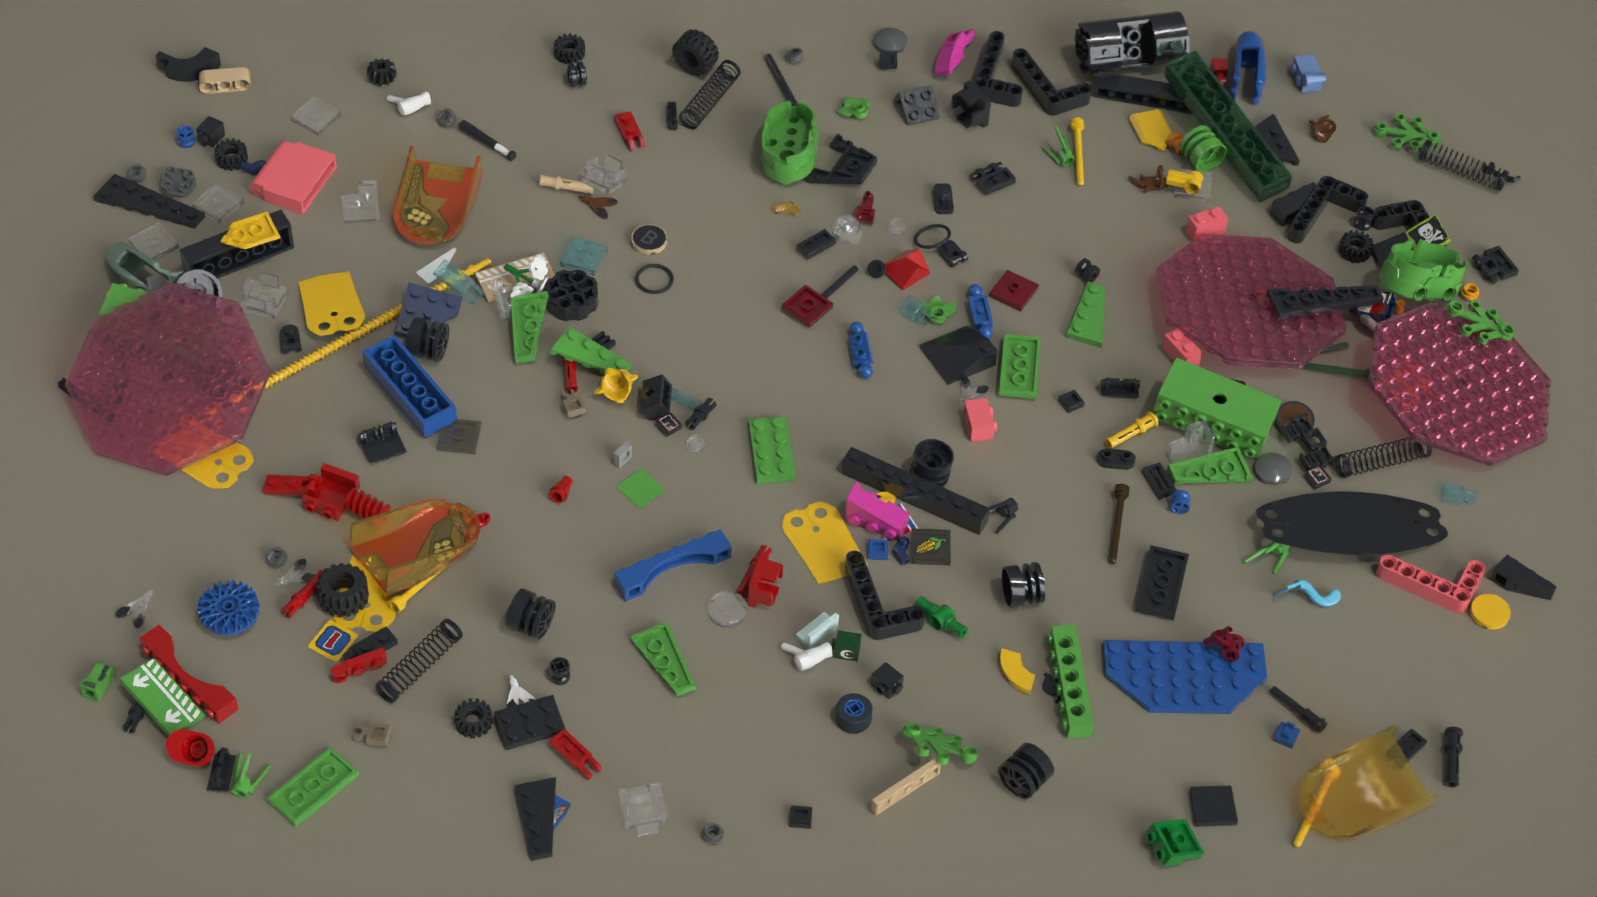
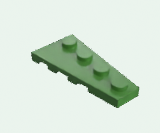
(1089, 316)
(527, 323)
(580, 348)
(1218, 467)

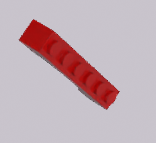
(214, 699)

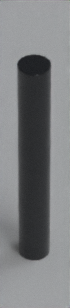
(838, 283)

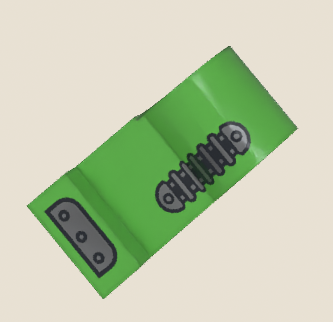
(98, 681)

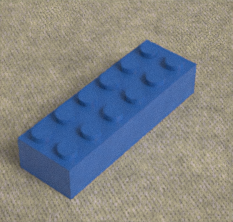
(409, 386)

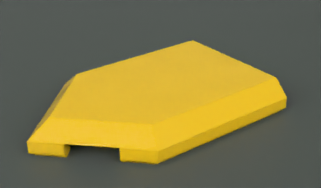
(1151, 128)
(251, 232)

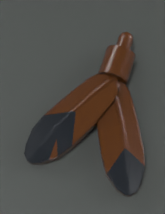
(599, 203)

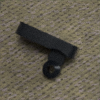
(943, 198)

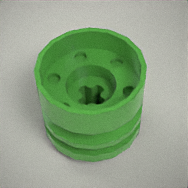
(1203, 149)

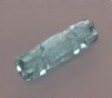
(685, 399)

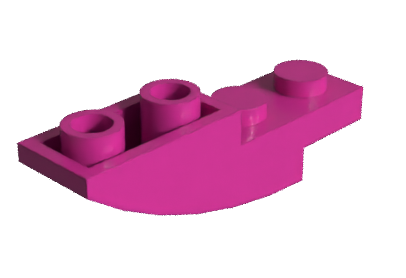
(951, 51)

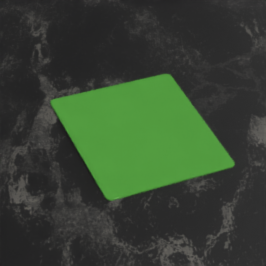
(640, 488)

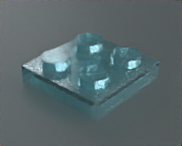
(583, 256)

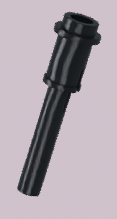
(1306, 714)

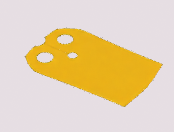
(327, 295)
(206, 469)
(821, 550)
(378, 605)

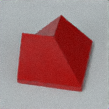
(907, 268)

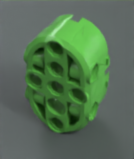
(789, 142)
(1423, 273)

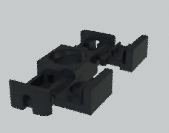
(1305, 429)

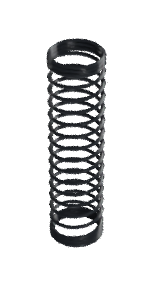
(729, 77)
(1423, 156)
(1417, 446)
(390, 688)

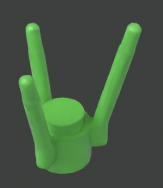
(1064, 155)
(1275, 548)
(241, 784)

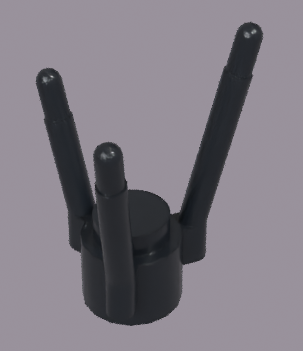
(1005, 508)

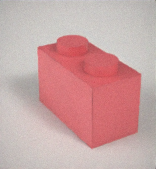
(1207, 222)
(1179, 346)
(979, 419)

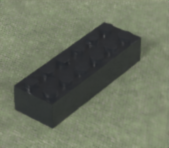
(225, 259)

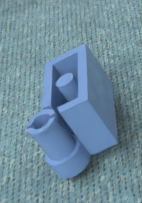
(1308, 73)

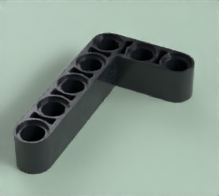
(996, 90)
(1050, 99)
(1326, 190)
(1399, 214)
(871, 608)

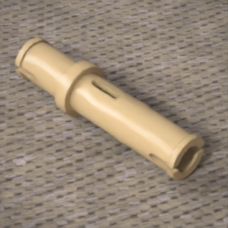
(566, 184)

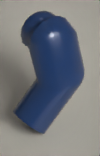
(253, 168)
(900, 550)

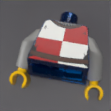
(1376, 313)

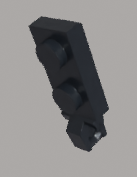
(381, 639)

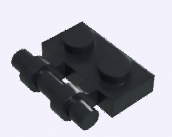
(996, 180)
(1499, 262)

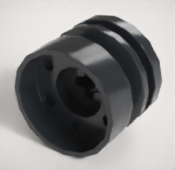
(427, 339)
(932, 461)
(1018, 585)
(530, 613)
(1026, 770)

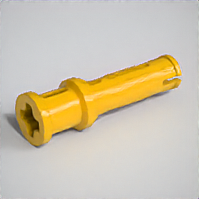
(1138, 426)

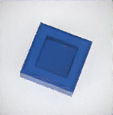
(878, 549)

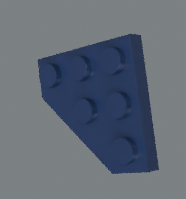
(427, 304)

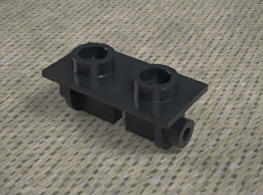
(1123, 388)
(221, 771)

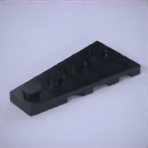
(537, 810)

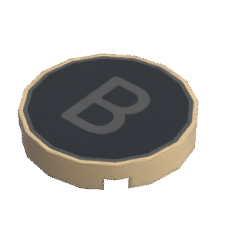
(649, 239)

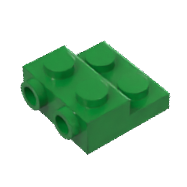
(1173, 842)

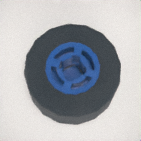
(853, 713)

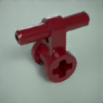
(866, 212)
(1227, 642)

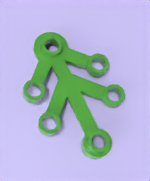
(1381, 130)
(1500, 330)
(937, 741)

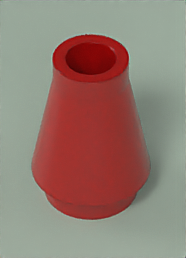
(561, 489)

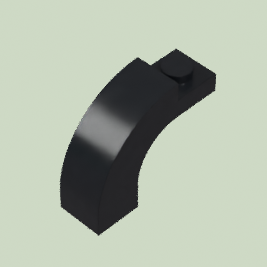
(189, 68)

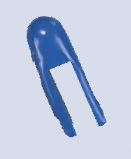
(1249, 54)

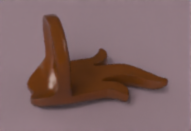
(1321, 131)
(1152, 182)

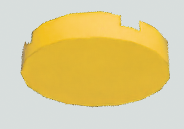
(1490, 611)

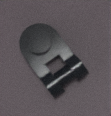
(952, 253)
(290, 338)

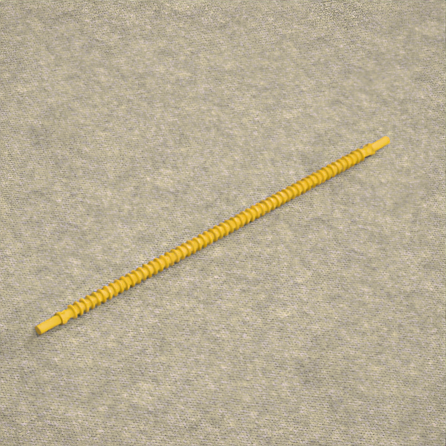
(393, 313)

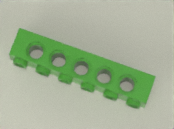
(1075, 726)

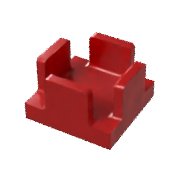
(764, 572)

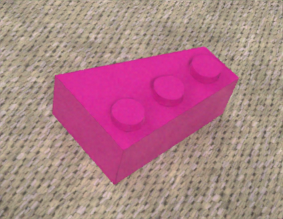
(875, 515)

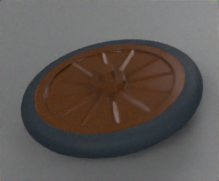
(1290, 410)

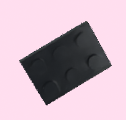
(529, 722)

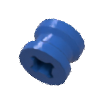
(185, 136)
(1180, 501)

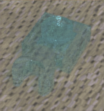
(914, 310)
(1456, 495)

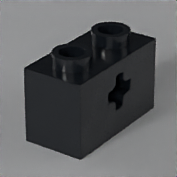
(656, 397)

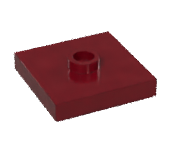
(1014, 290)
(807, 306)

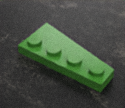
(665, 657)

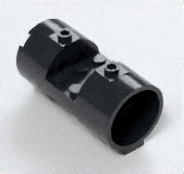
(1131, 42)

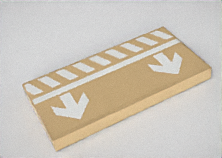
(486, 276)

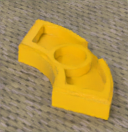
(1015, 671)

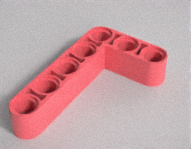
(1432, 587)

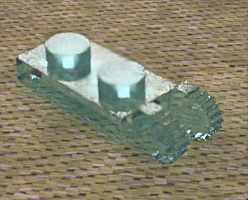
(458, 281)

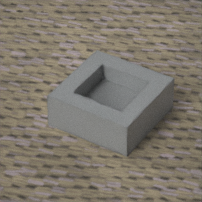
(622, 454)

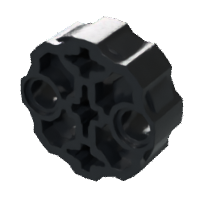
(571, 295)

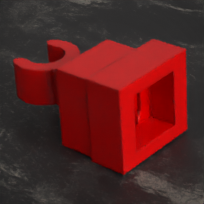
(1219, 67)

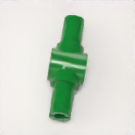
(942, 617)

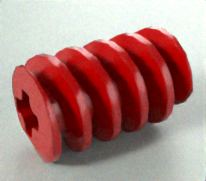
(365, 505)

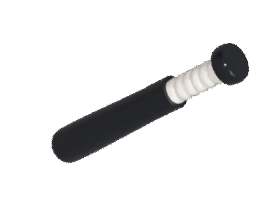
(476, 133)

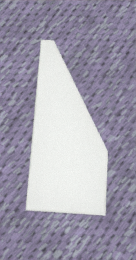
(427, 272)

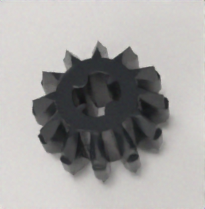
(381, 71)

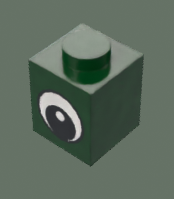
(846, 645)

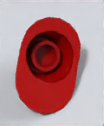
(190, 747)

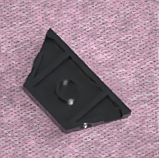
(1277, 139)

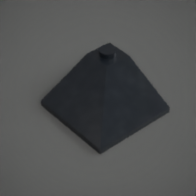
(960, 354)

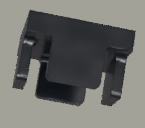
(974, 104)

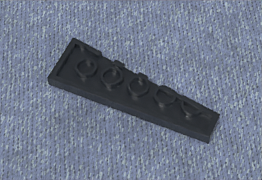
(137, 197)
(1308, 302)

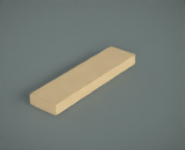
(905, 786)

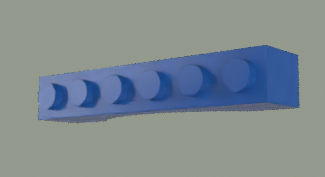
(707, 549)

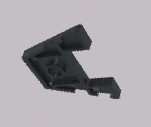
(851, 167)

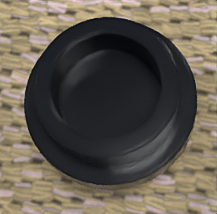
(876, 268)

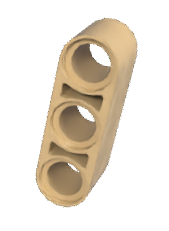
(224, 80)

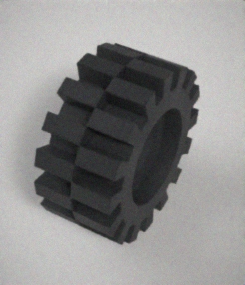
(569, 41)
(228, 147)
(1358, 239)
(473, 728)

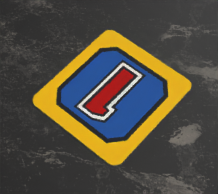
(333, 640)

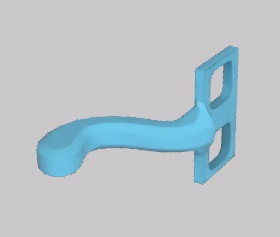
(1329, 600)

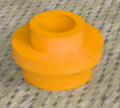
(1470, 291)

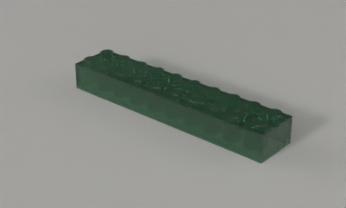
(1217, 110)

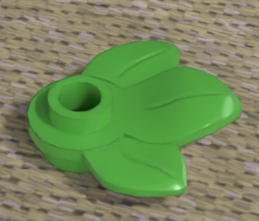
(854, 107)
(939, 309)

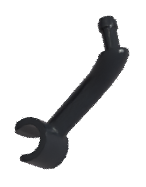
(1511, 179)

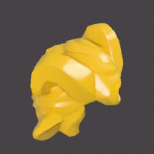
(616, 384)

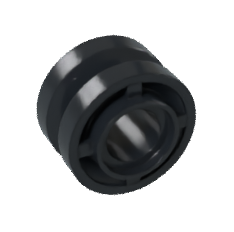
(577, 74)

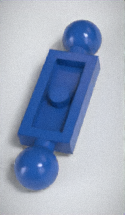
(980, 310)
(861, 350)

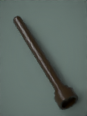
(1121, 493)

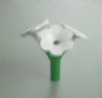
(536, 268)

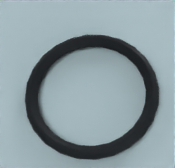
(929, 227)
(650, 266)

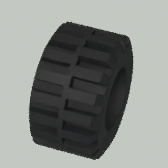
(695, 52)
(342, 602)

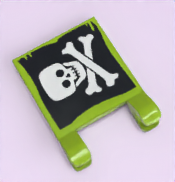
(1429, 230)

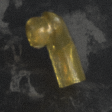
(788, 207)

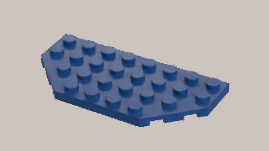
(1184, 675)

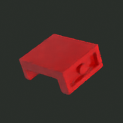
(331, 492)

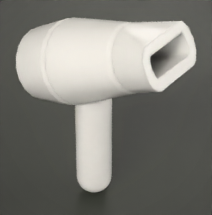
(411, 104)
(808, 658)

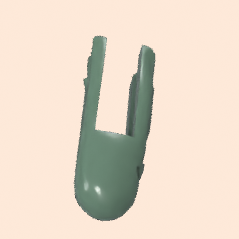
(129, 261)

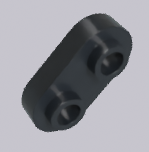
(1117, 459)

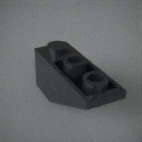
(1288, 206)
(1520, 579)

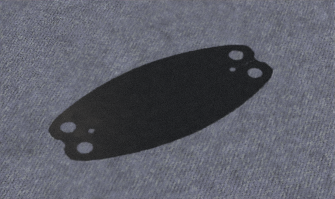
(1351, 523)

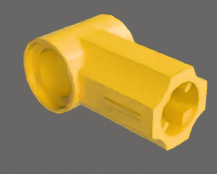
(1189, 181)

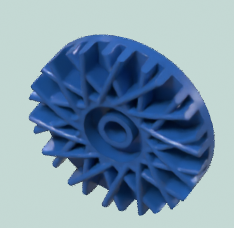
(228, 608)

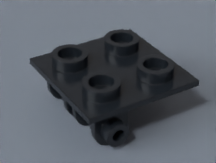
(381, 442)

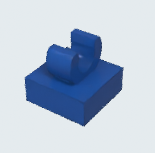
(1286, 734)

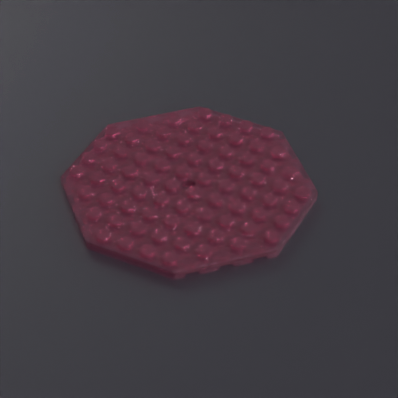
(1208, 291)
(1486, 418)
(175, 423)

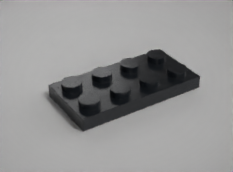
(1162, 582)

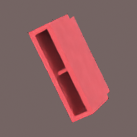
(293, 176)

